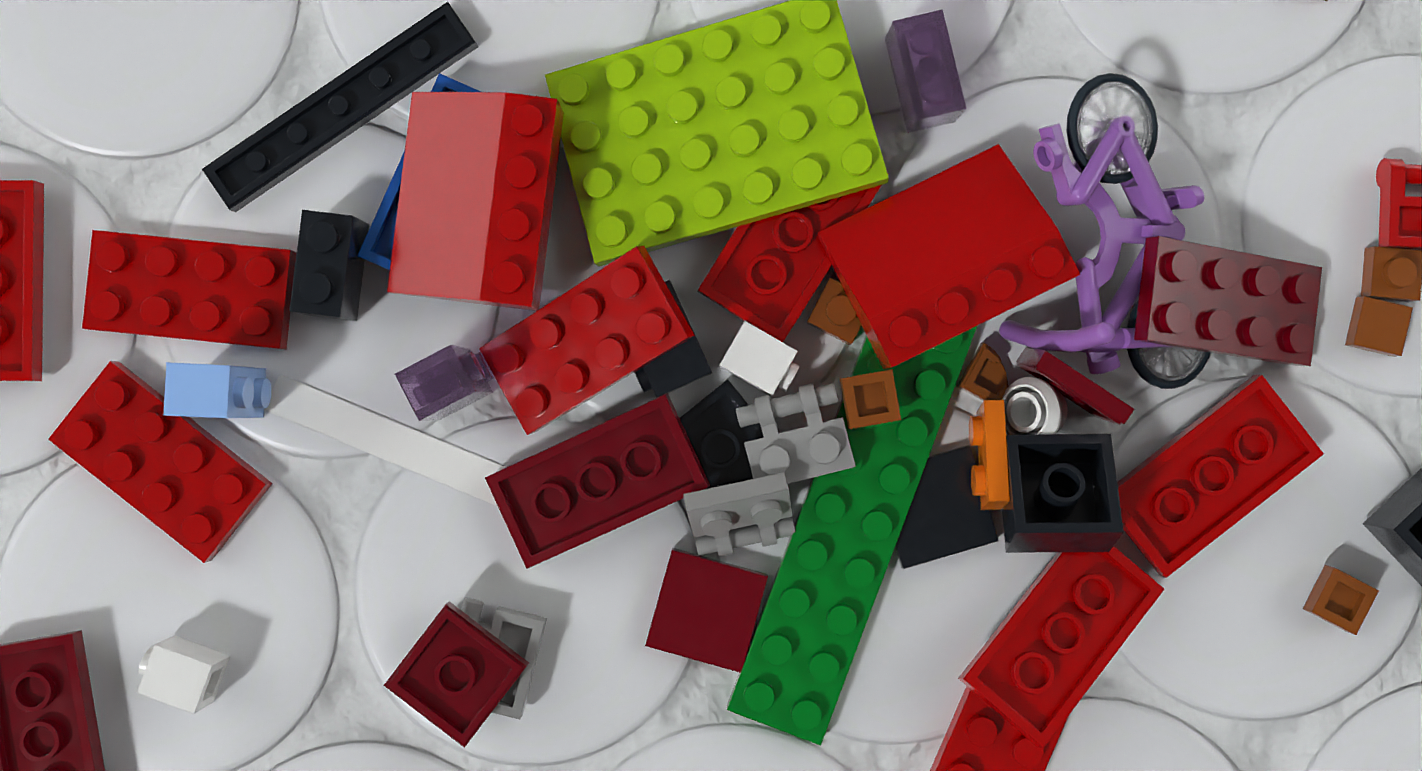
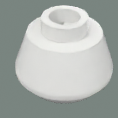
(1034, 408)

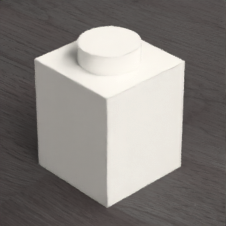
(760, 360)
(182, 673)

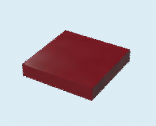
(1074, 386)
(706, 610)
(456, 674)

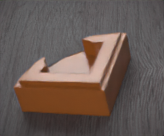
(985, 375)

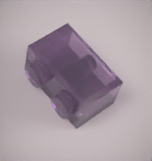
(925, 71)
(445, 382)

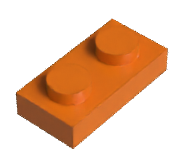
(991, 475)

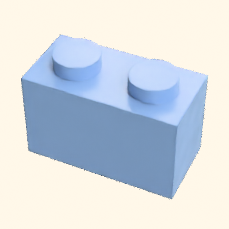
(215, 391)

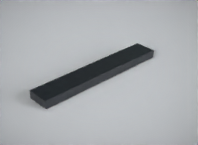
(340, 107)

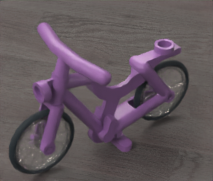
(1112, 141)

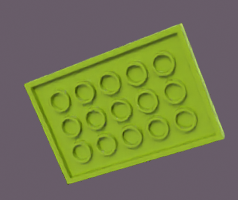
(716, 128)

